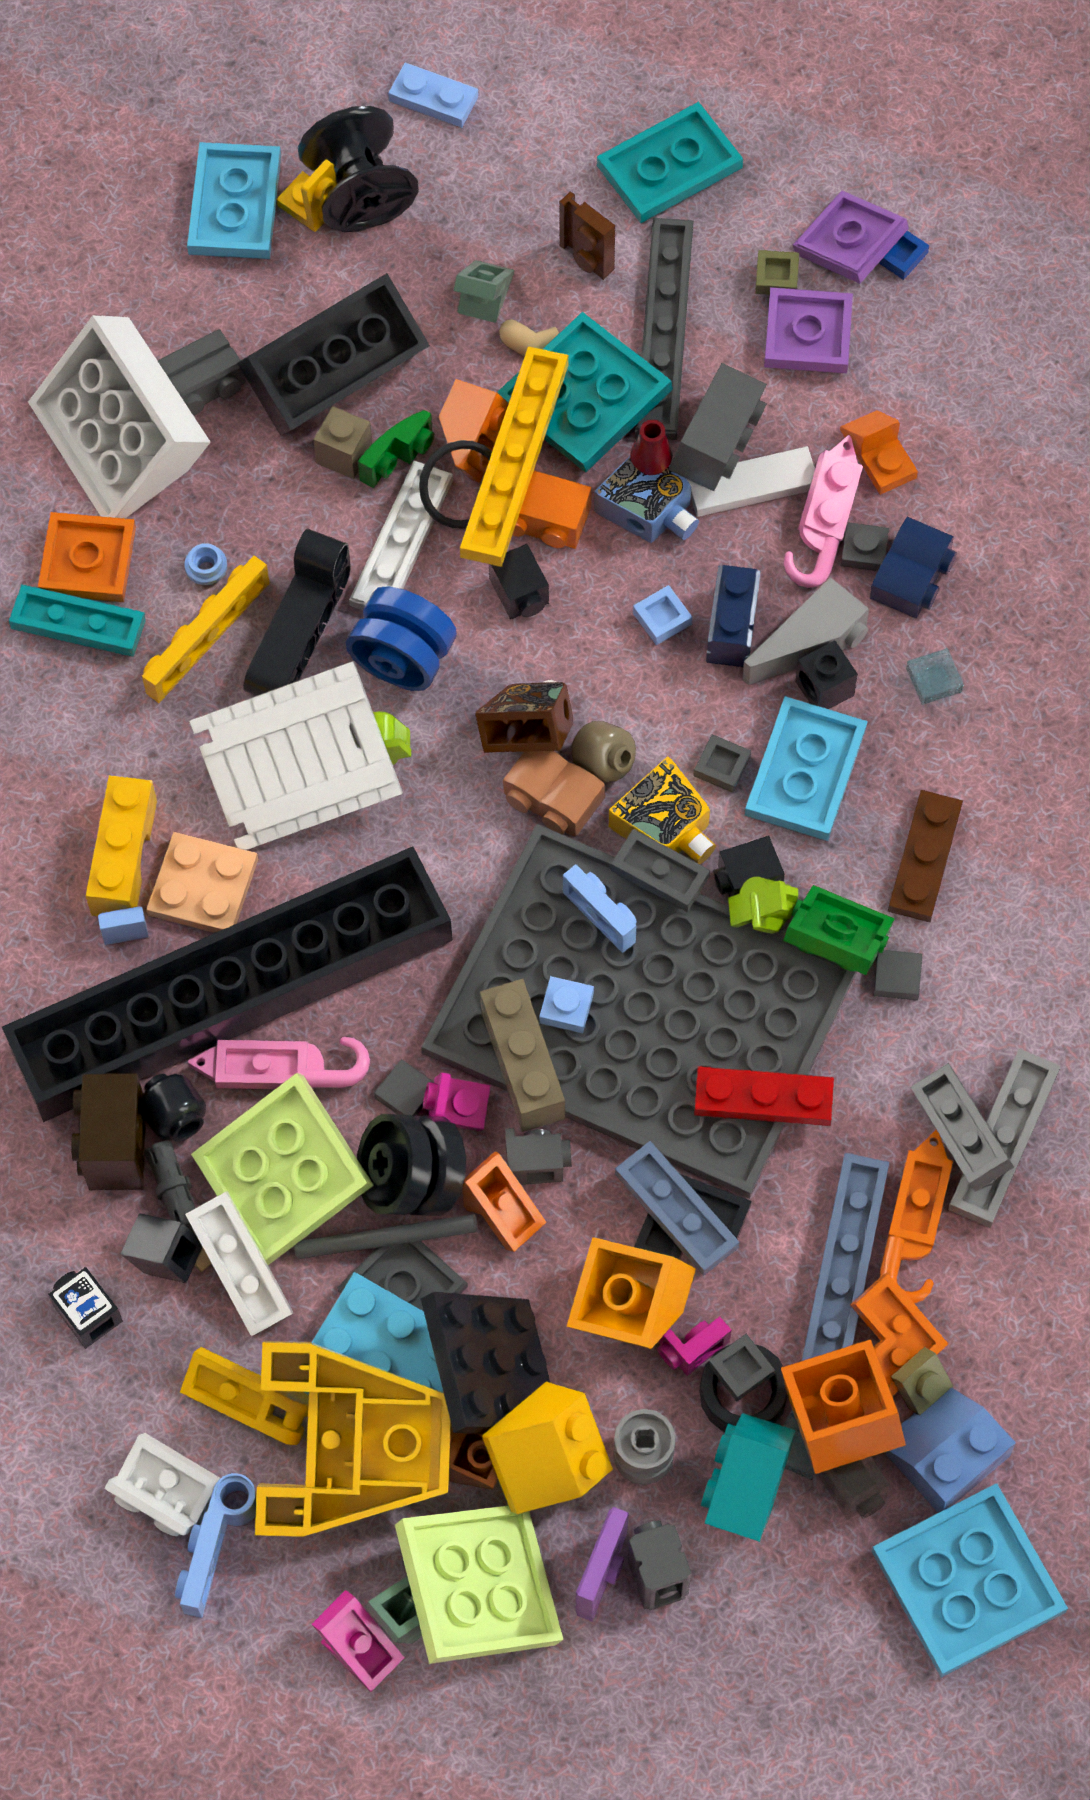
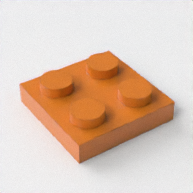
(87, 556)

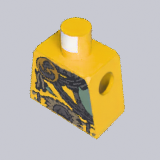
(667, 811)

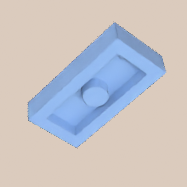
(433, 95)
(589, 897)

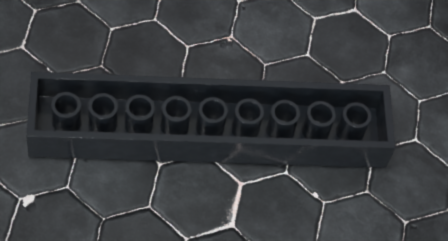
(231, 980)

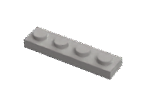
(1012, 1125)

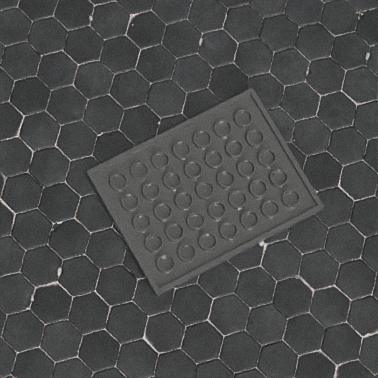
(669, 1003)

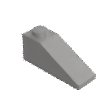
(824, 617)

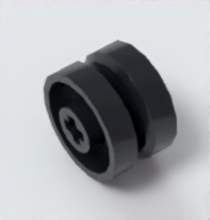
(413, 1164)

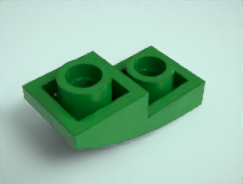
(401, 441)

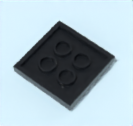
(484, 1356)

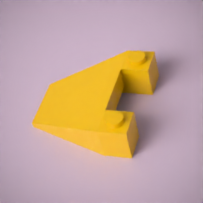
(369, 1441)

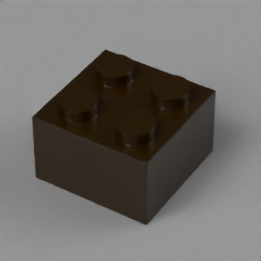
(111, 1132)

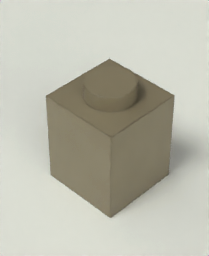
(342, 442)

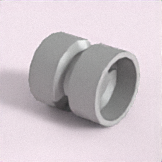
(644, 1446)

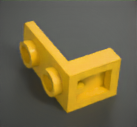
(307, 194)

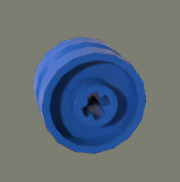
(401, 638)

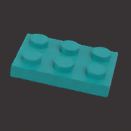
(669, 162)

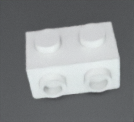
(163, 1486)

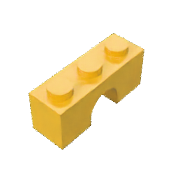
(117, 854)

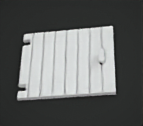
(293, 758)

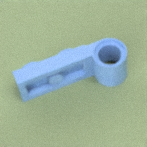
(207, 1540)

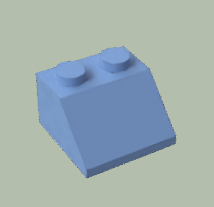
(950, 1449)

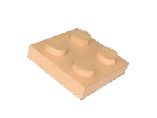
(202, 883)

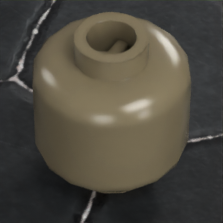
(604, 750)

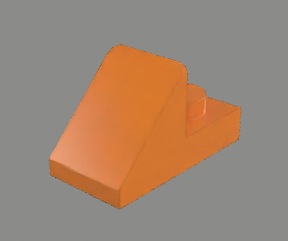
(880, 450)
(502, 1202)

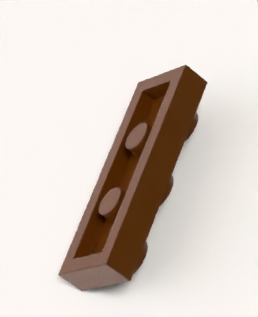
(925, 856)

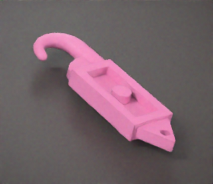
(826, 511)
(271, 1063)

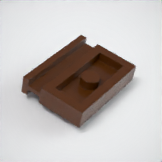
(588, 235)

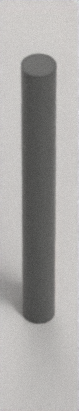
(386, 1236)

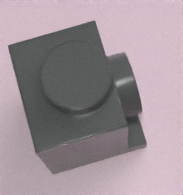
(537, 1156)

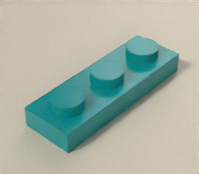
(77, 620)

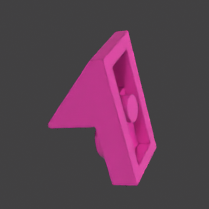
(357, 1641)

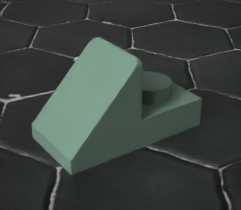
(483, 290)

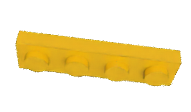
(214, 618)

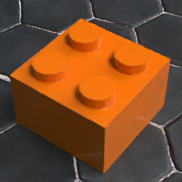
(843, 1406)

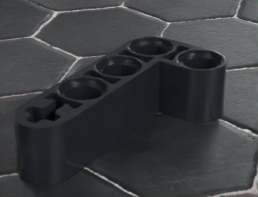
(320, 571)

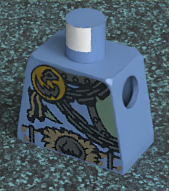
(646, 502)

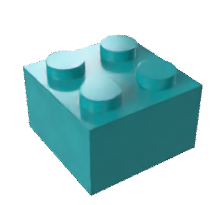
(750, 1476)

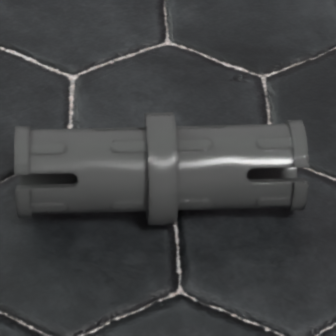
(171, 1183)

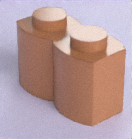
(554, 790)

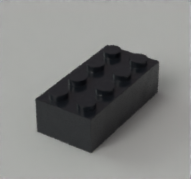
(333, 354)

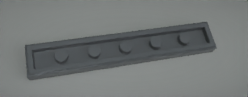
(667, 313)

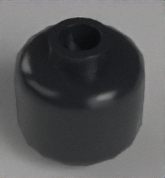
(172, 1107)

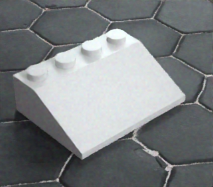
(117, 417)

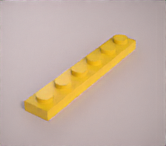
(514, 456)

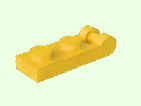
(239, 1395)

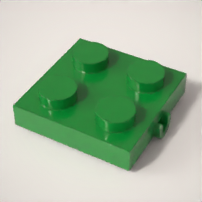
(838, 930)

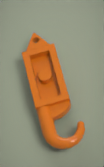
(917, 1210)

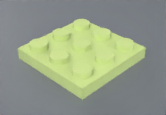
(283, 1167)
(478, 1583)

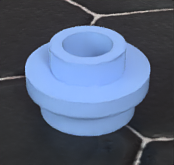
(205, 553)

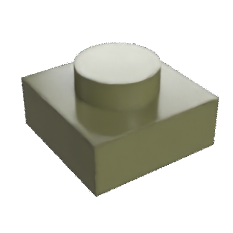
(776, 270)
(922, 1381)

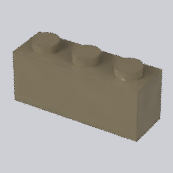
(522, 1055)

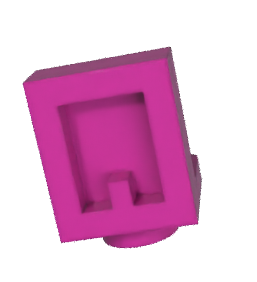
(458, 1101)
(700, 1346)

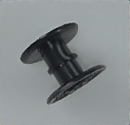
(365, 188)

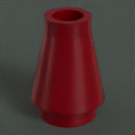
(651, 450)

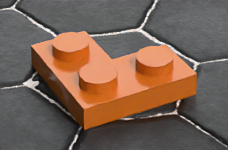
(897, 1324)

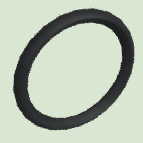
(424, 477)

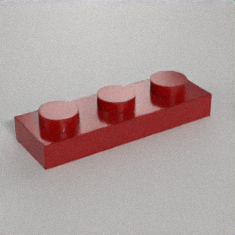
(764, 1096)

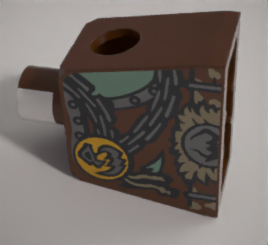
(526, 718)

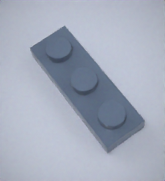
(677, 1208)

